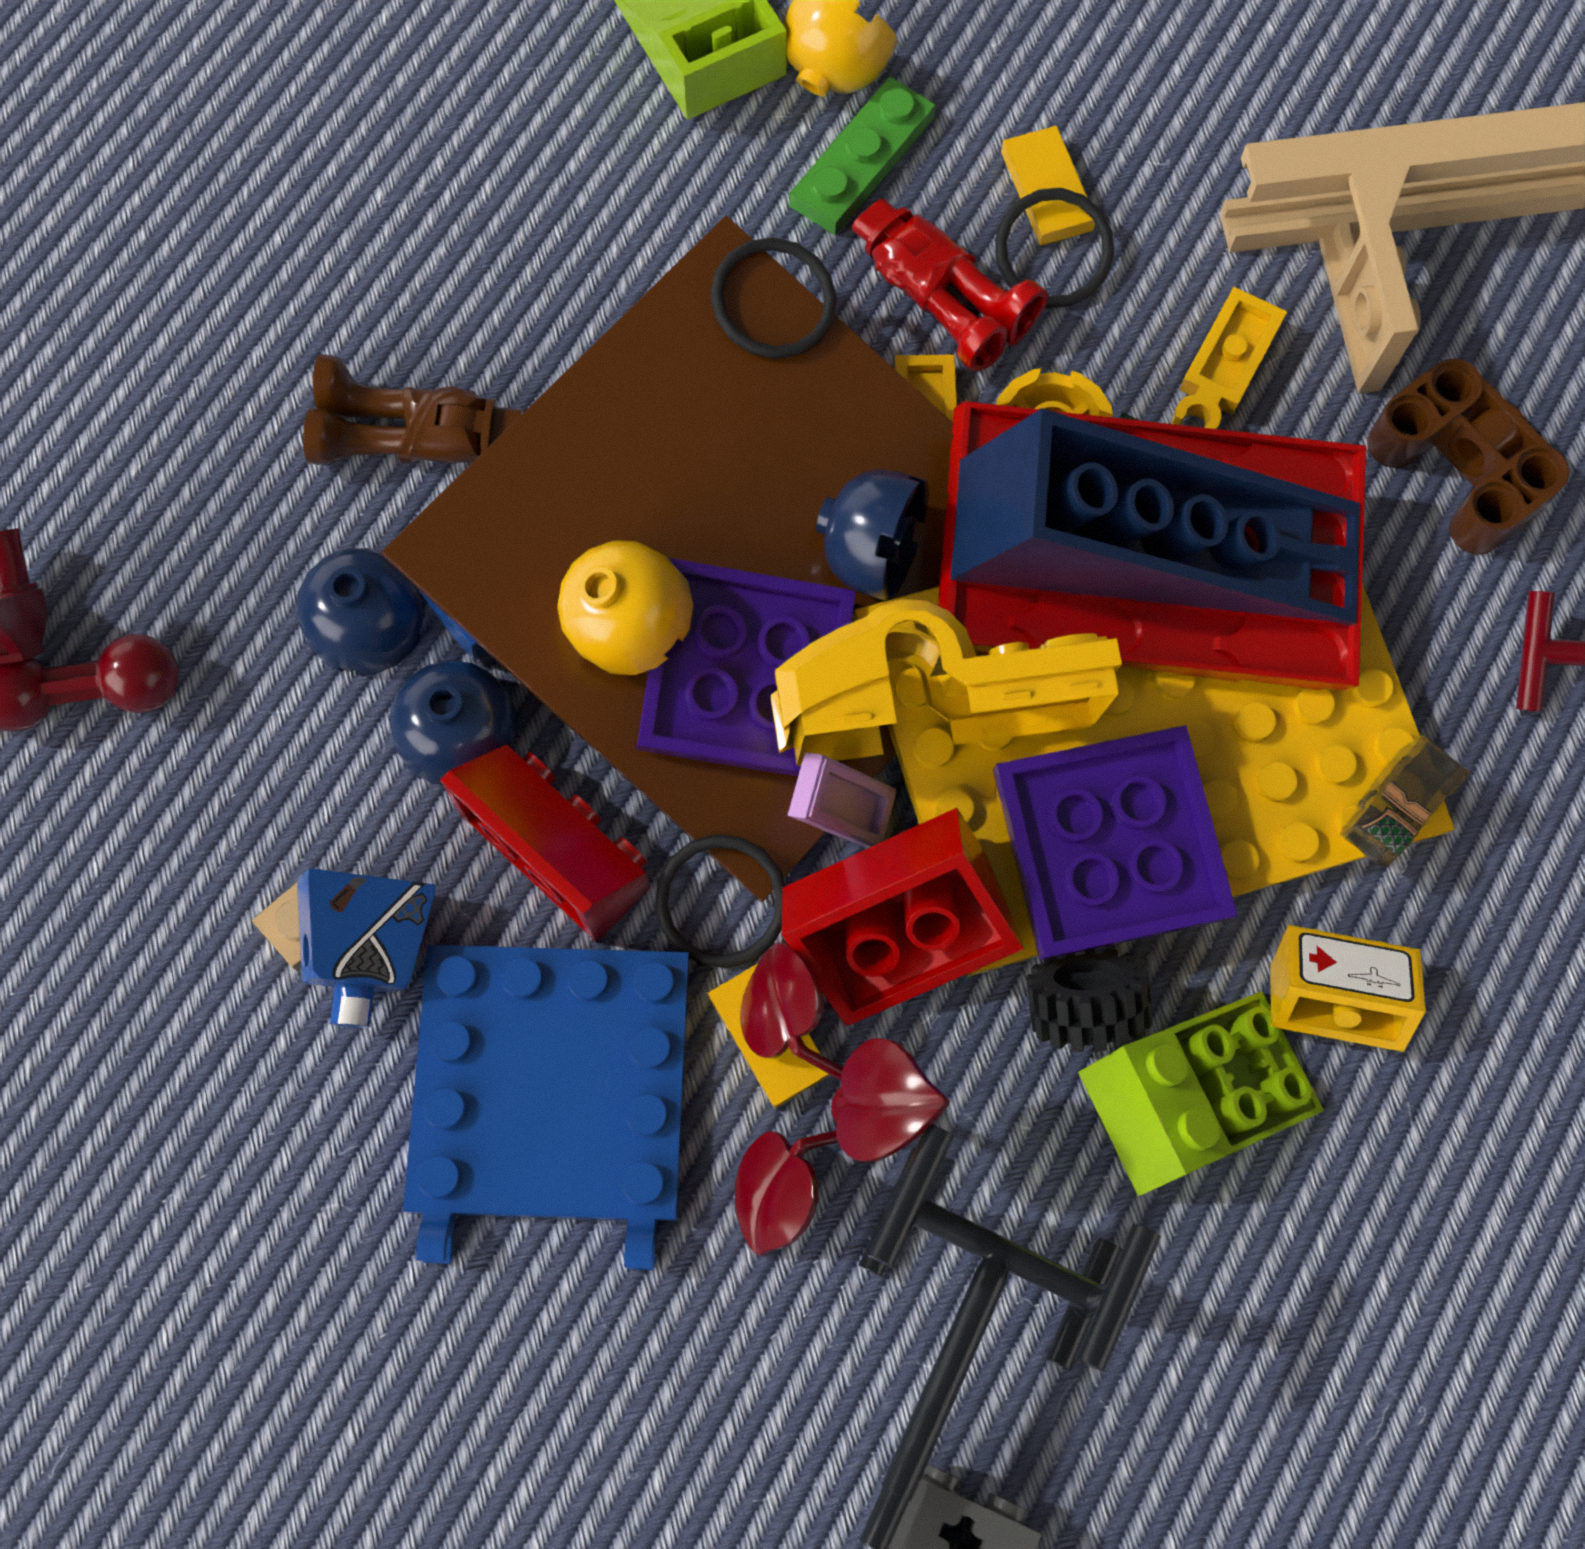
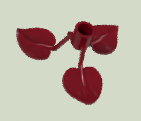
(877, 1109)

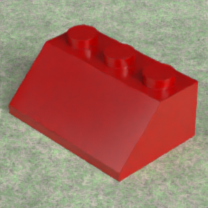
(549, 837)
(900, 918)

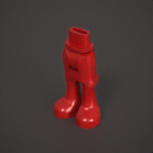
(926, 261)

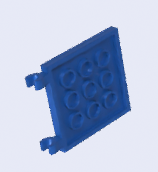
(548, 1090)

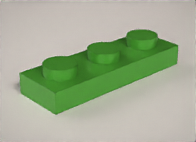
(862, 155)

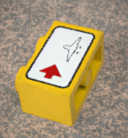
(1346, 988)

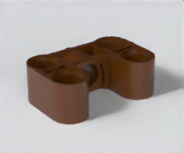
(1482, 440)

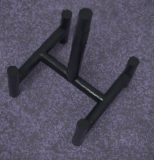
(1088, 1331)

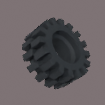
(1090, 999)

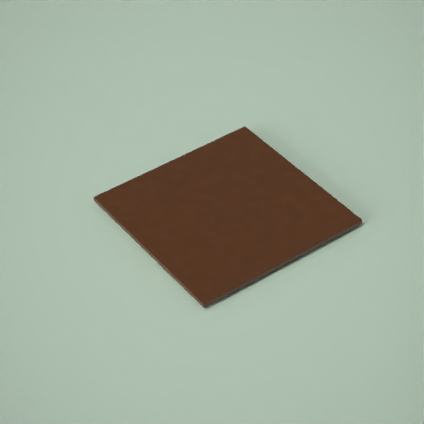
(703, 458)

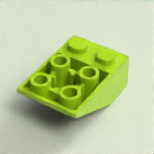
(709, 47)
(1199, 1092)

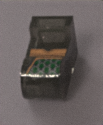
(1402, 800)

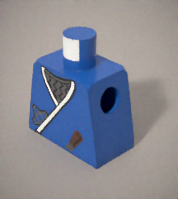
(359, 937)

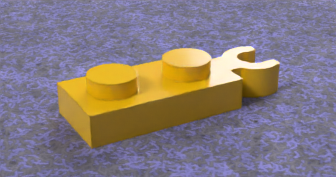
(1228, 358)

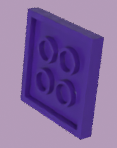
(719, 681)
(1113, 842)

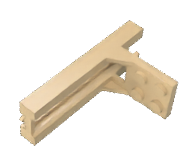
(1383, 180)

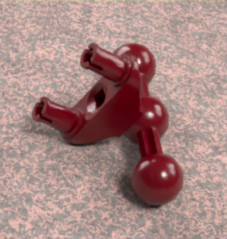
(131, 672)

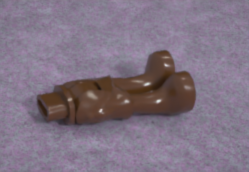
(439, 427)

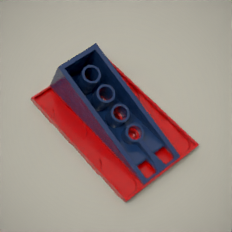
(1169, 536)

